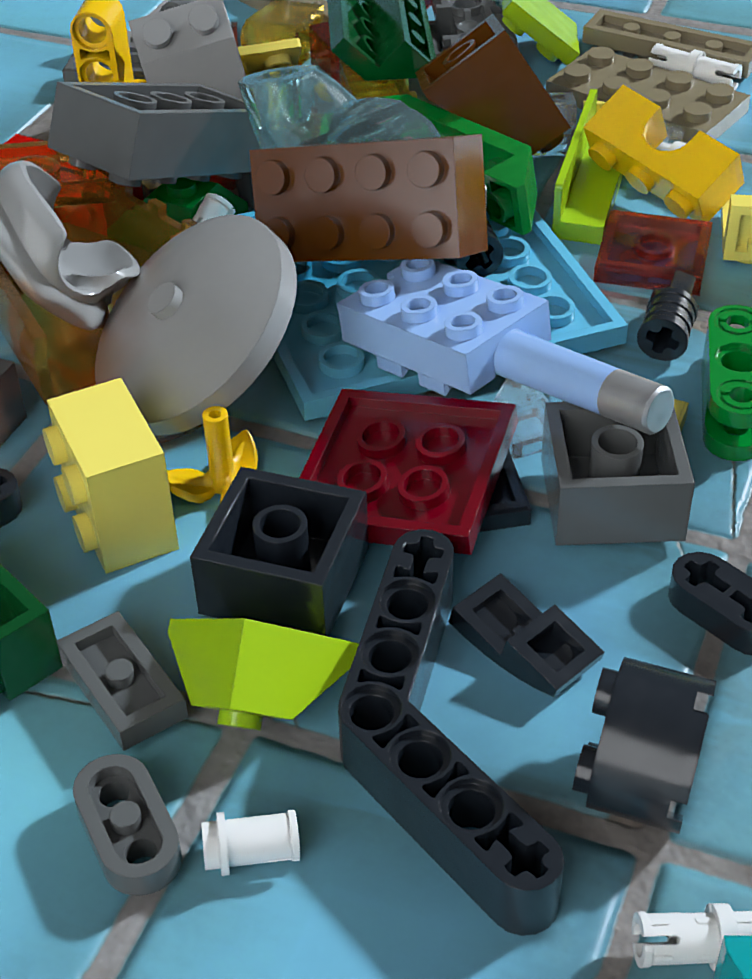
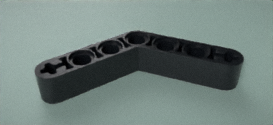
(387, 744)

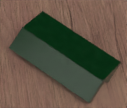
(381, 37)

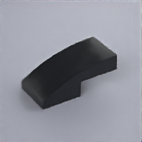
(531, 645)

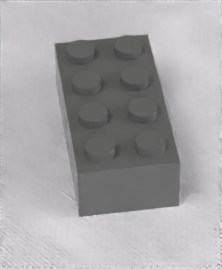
(152, 131)

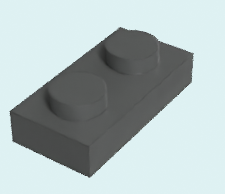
(122, 680)

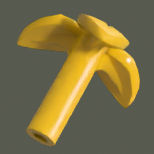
(224, 460)

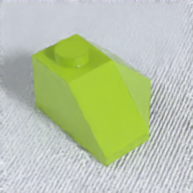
(255, 667)

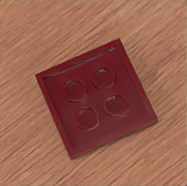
(417, 459)

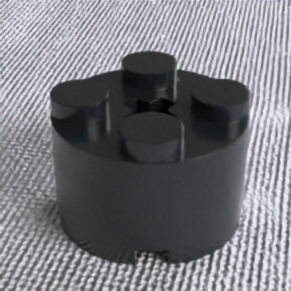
(645, 744)

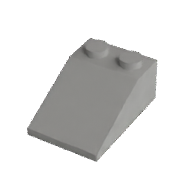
(189, 46)

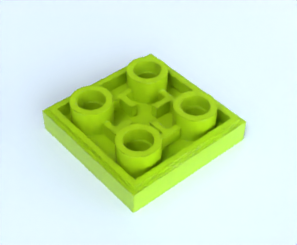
(546, 24)

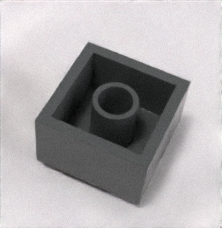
(614, 480)

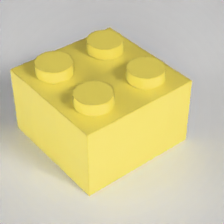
(111, 475)

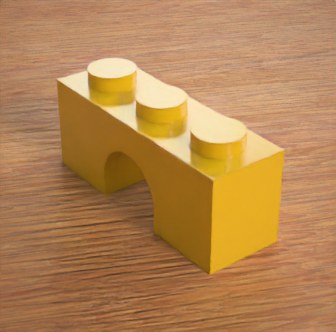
(688, 180)

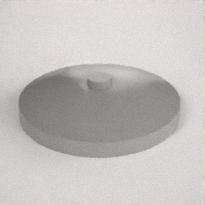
(199, 321)

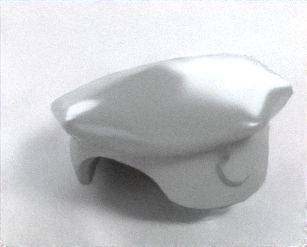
(55, 273)

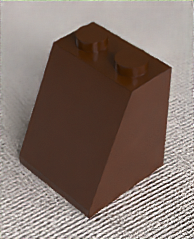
(495, 87)

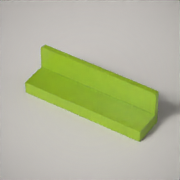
(583, 189)

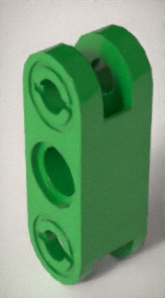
(728, 384)

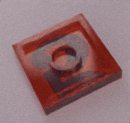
(648, 249)

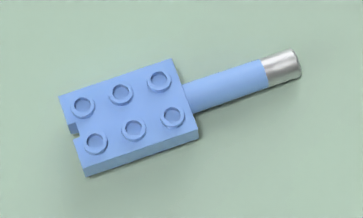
(469, 328)

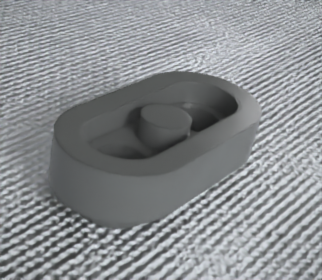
(130, 827)

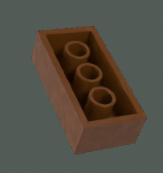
(374, 198)

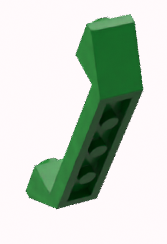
(507, 166)

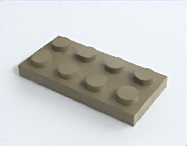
(682, 98)

